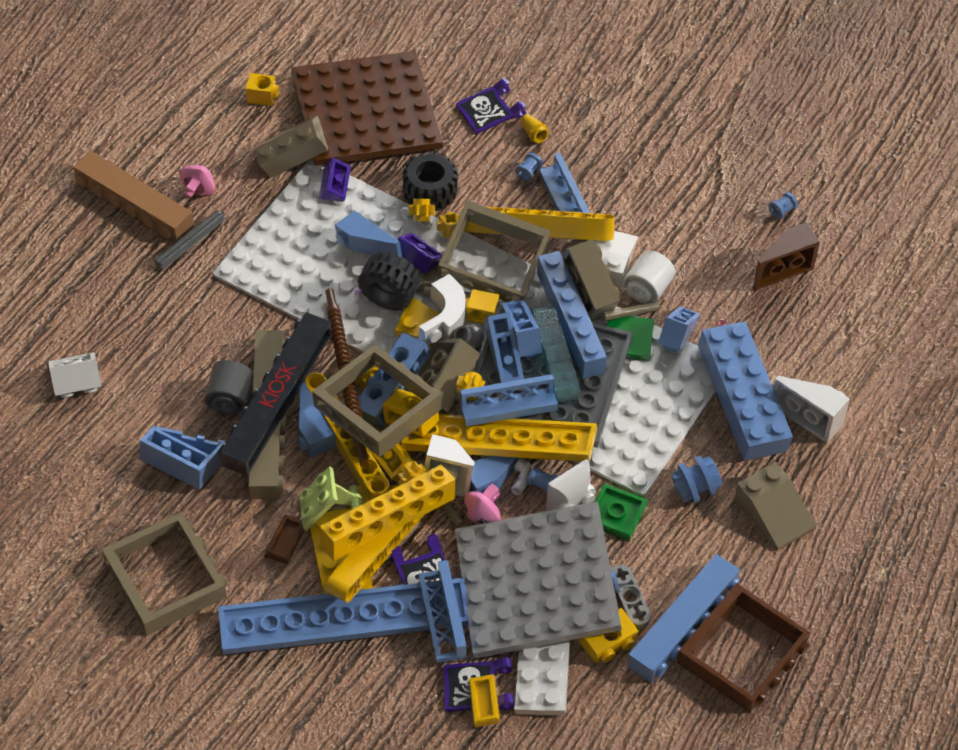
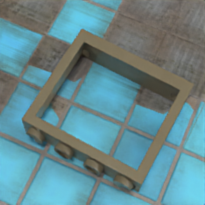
(501, 223)
(375, 441)
(182, 608)

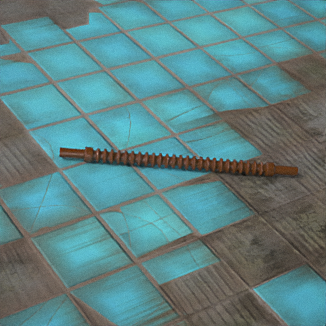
(342, 356)

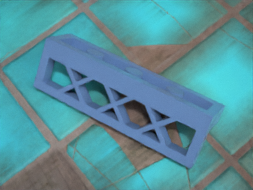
(562, 187)
(508, 404)
(451, 608)

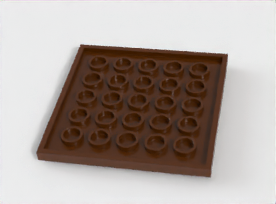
(368, 106)

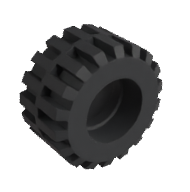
(430, 168)
(389, 281)

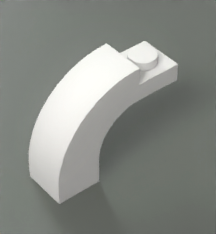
(451, 300)

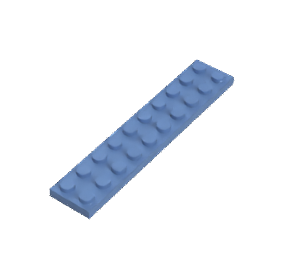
(330, 619)

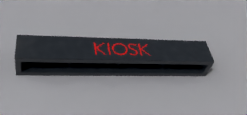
(275, 394)

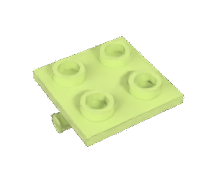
(323, 495)

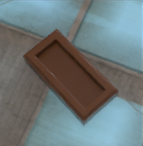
(285, 539)

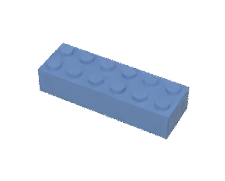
(745, 391)

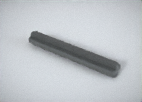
(189, 240)

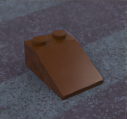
(787, 257)

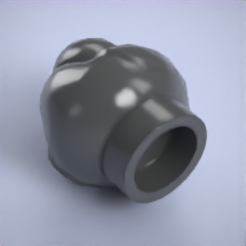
(471, 335)

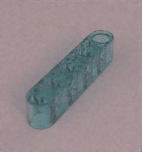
(556, 353)

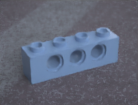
(414, 354)

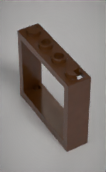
(764, 612)

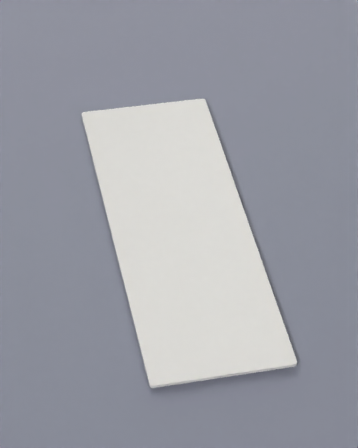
(296, 257)

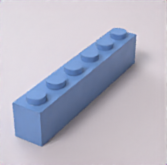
(572, 314)
(683, 618)

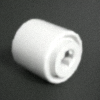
(649, 277)

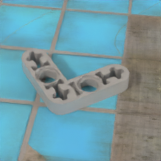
(630, 585)

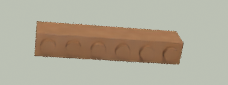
(133, 196)

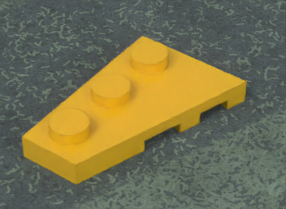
(414, 316)

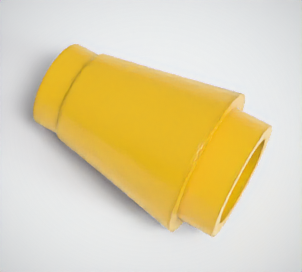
(535, 129)

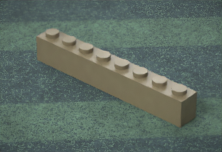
(265, 475)

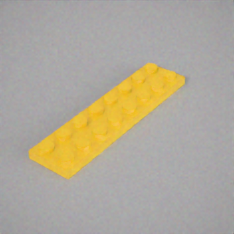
(513, 438)

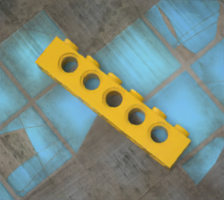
(387, 512)

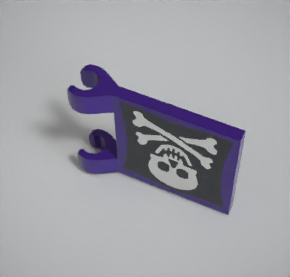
(488, 108)
(410, 569)
(458, 688)

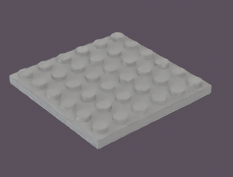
(537, 580)

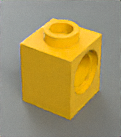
(261, 89)
(481, 305)

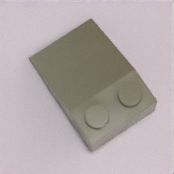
(774, 506)

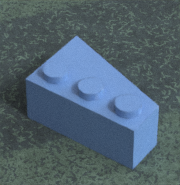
(180, 455)

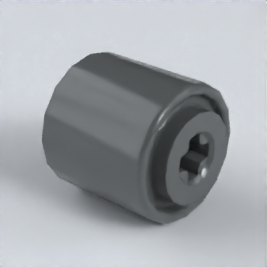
(228, 387)

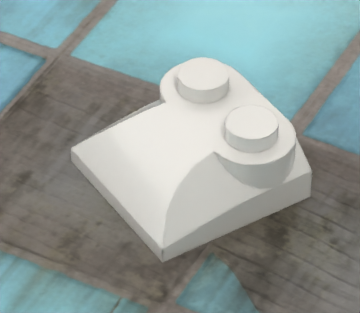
(571, 488)

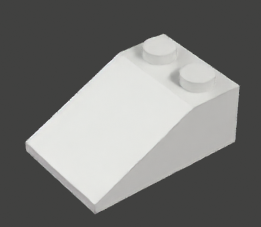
(618, 255)
(812, 405)

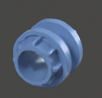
(696, 479)

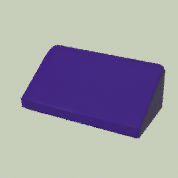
(334, 180)
(419, 253)

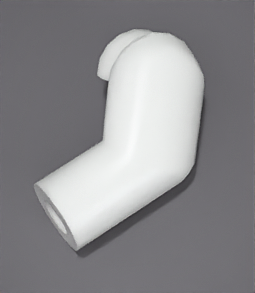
(521, 482)

